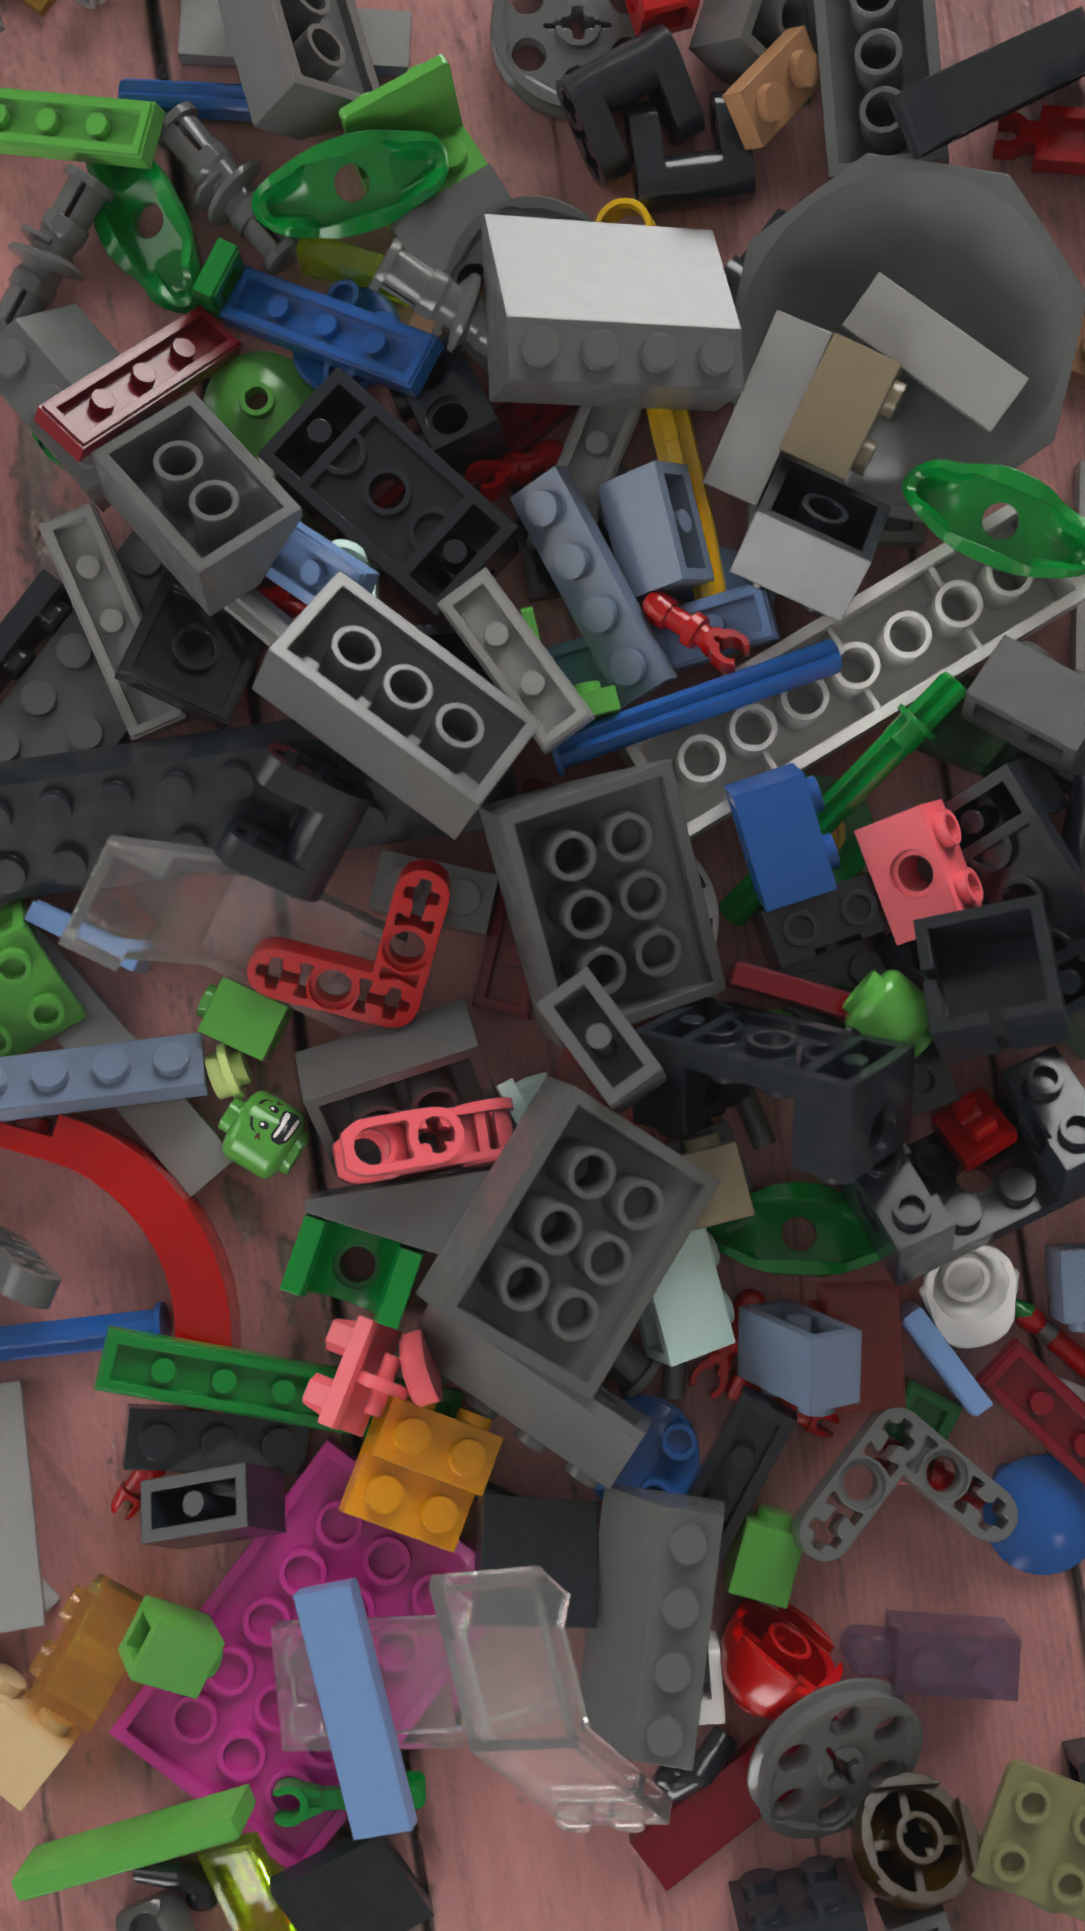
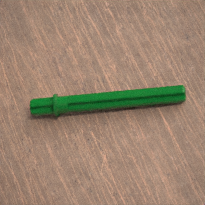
(882, 757)

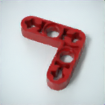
(386, 971)

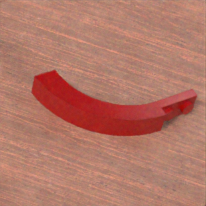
(173, 1222)

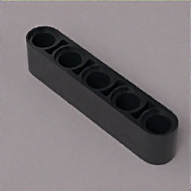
(991, 84)

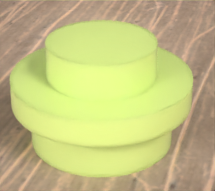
(228, 1072)

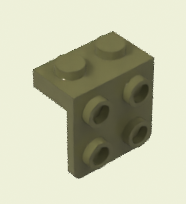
(1036, 1839)

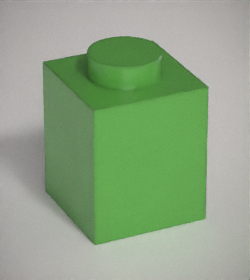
(243, 1018)
(763, 1557)
(171, 1647)

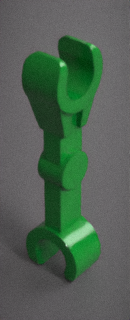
(320, 1798)

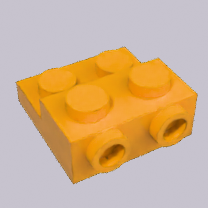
(421, 1471)

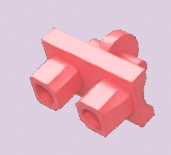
(362, 1378)

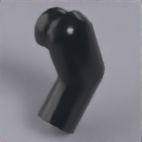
(708, 1763)
(183, 1876)

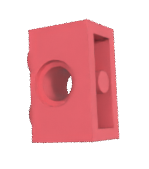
(892, 854)

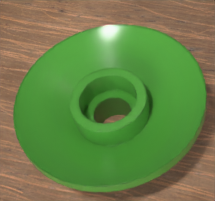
(254, 374)

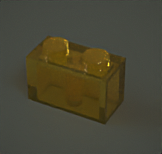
(84, 1665)

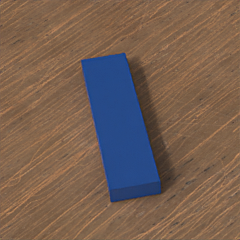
(332, 331)

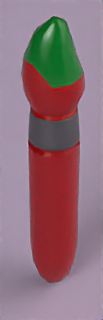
(1057, 1341)

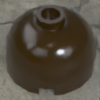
(914, 1842)

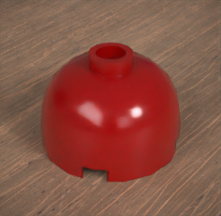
(774, 1658)

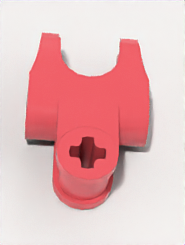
(464, 1136)

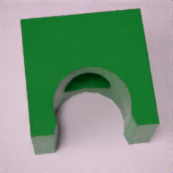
(320, 1268)

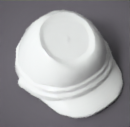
(972, 1297)

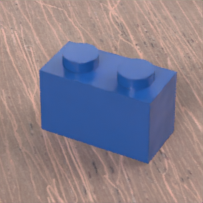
(783, 836)

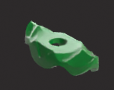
(400, 170)
(160, 264)
(956, 495)
(758, 1239)

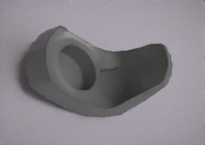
(156, 1912)

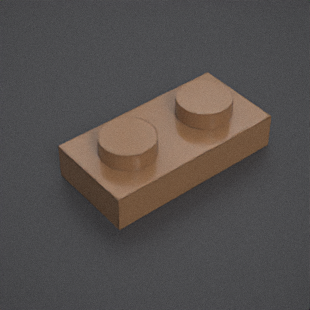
(774, 88)

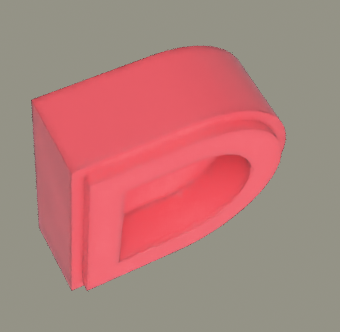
(419, 1369)

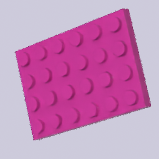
(234, 1725)

